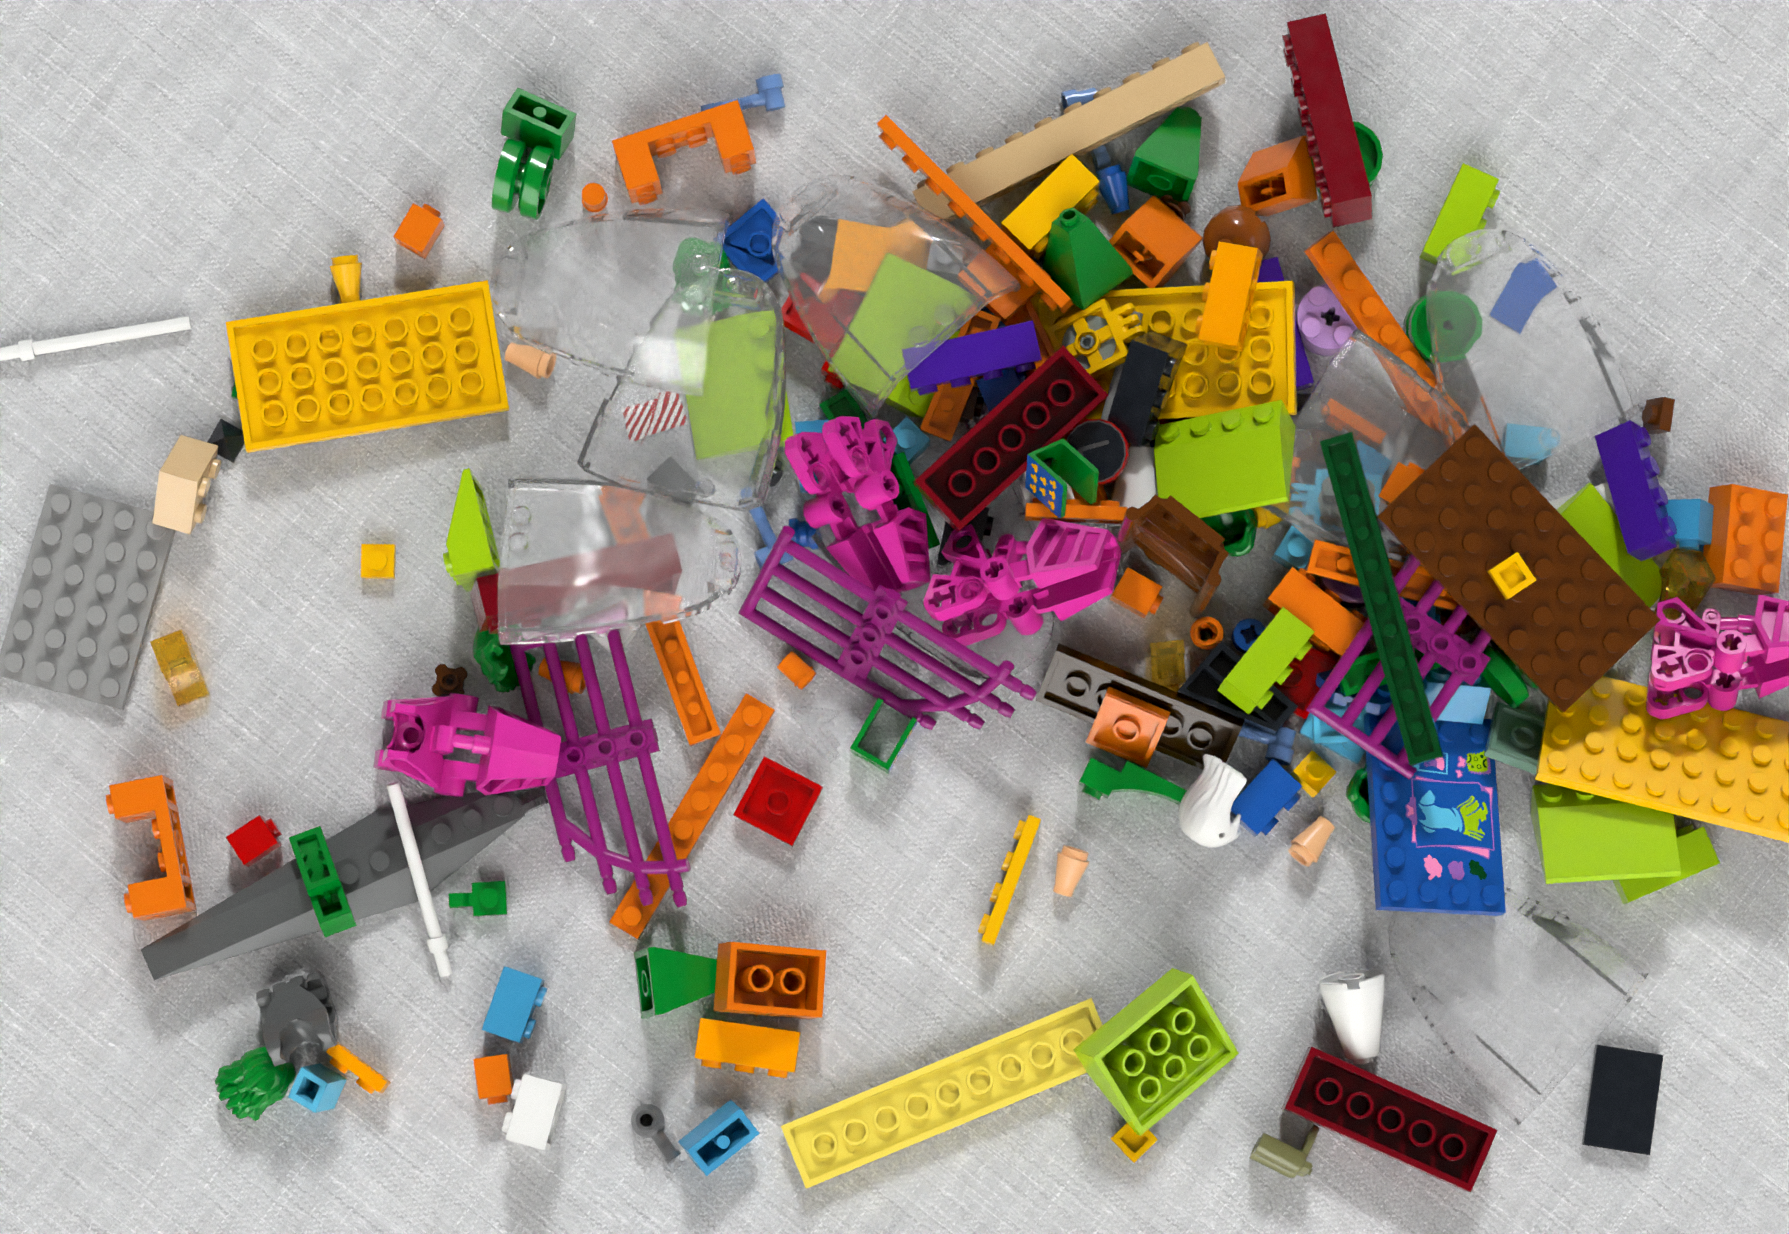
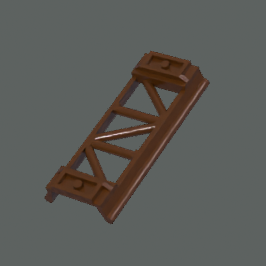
(1178, 543)

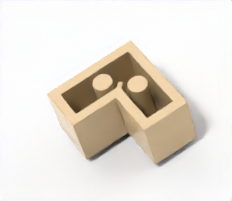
(184, 483)

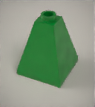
(1169, 157)
(1082, 259)
(671, 979)

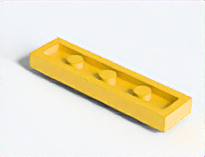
(1013, 866)

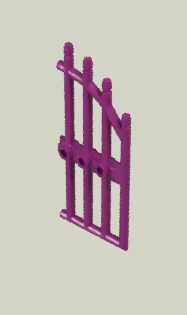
(869, 637)
(1430, 638)
(598, 750)

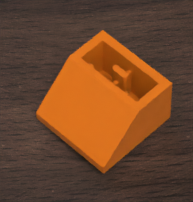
(1278, 178)
(1155, 242)

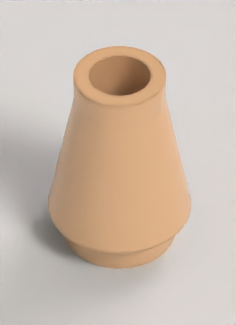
(531, 360)
(1310, 843)
(1069, 869)

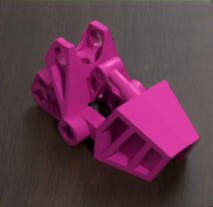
(857, 461)
(1065, 559)
(1693, 646)
(512, 749)

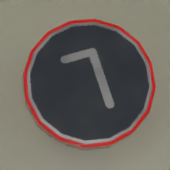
(1102, 446)

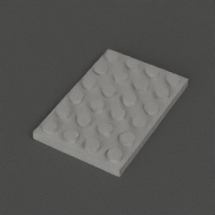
(86, 597)

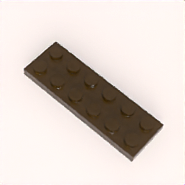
(1079, 684)

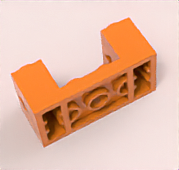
(722, 123)
(146, 800)

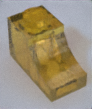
(1686, 577)
(1167, 663)
(180, 667)

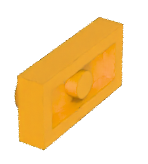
(368, 1077)

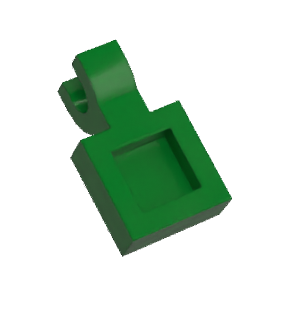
(486, 899)

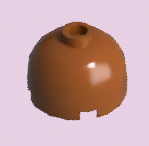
(1236, 226)

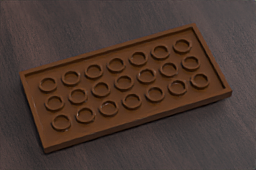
(1479, 511)

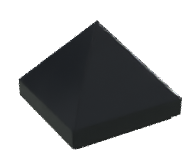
(229, 439)

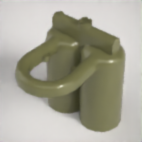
(1284, 1157)

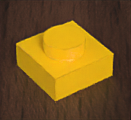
(378, 561)
(1511, 575)
(1313, 773)
(1132, 1144)

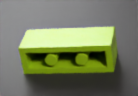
(1462, 210)
(1267, 662)
(1695, 855)

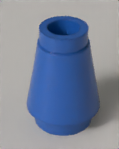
(1114, 188)

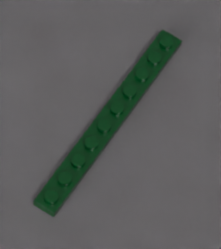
(1381, 599)

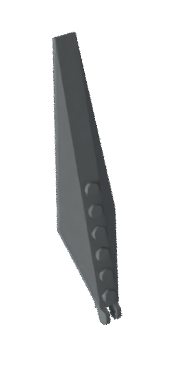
(371, 870)

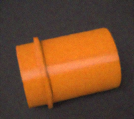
(594, 197)
(796, 670)

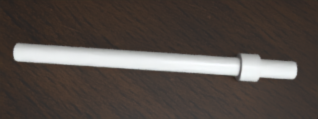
(28, 349)
(436, 941)

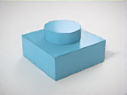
(1324, 733)

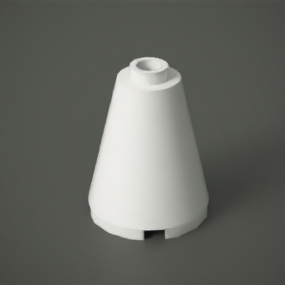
(1137, 481)
(1356, 1011)

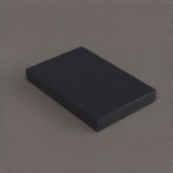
(1622, 1099)

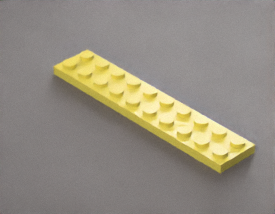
(941, 1095)

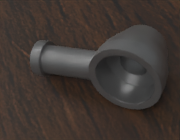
(655, 1130)

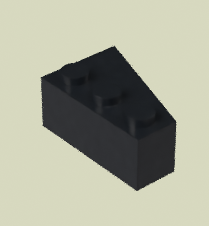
(1145, 386)
(1209, 676)

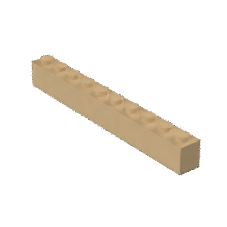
(1080, 129)

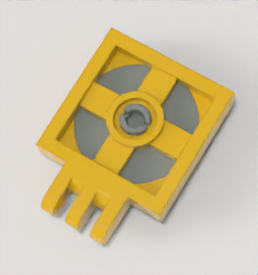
(1097, 335)

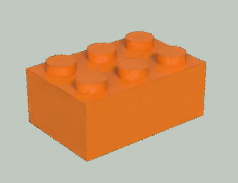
(1746, 538)
(1317, 609)
(770, 980)

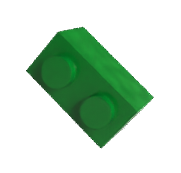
(538, 122)

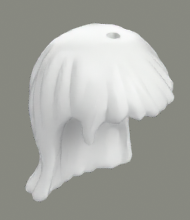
(1208, 804)

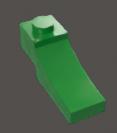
(1103, 780)
(322, 881)

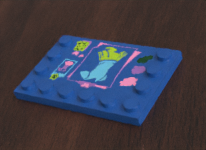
(1440, 829)

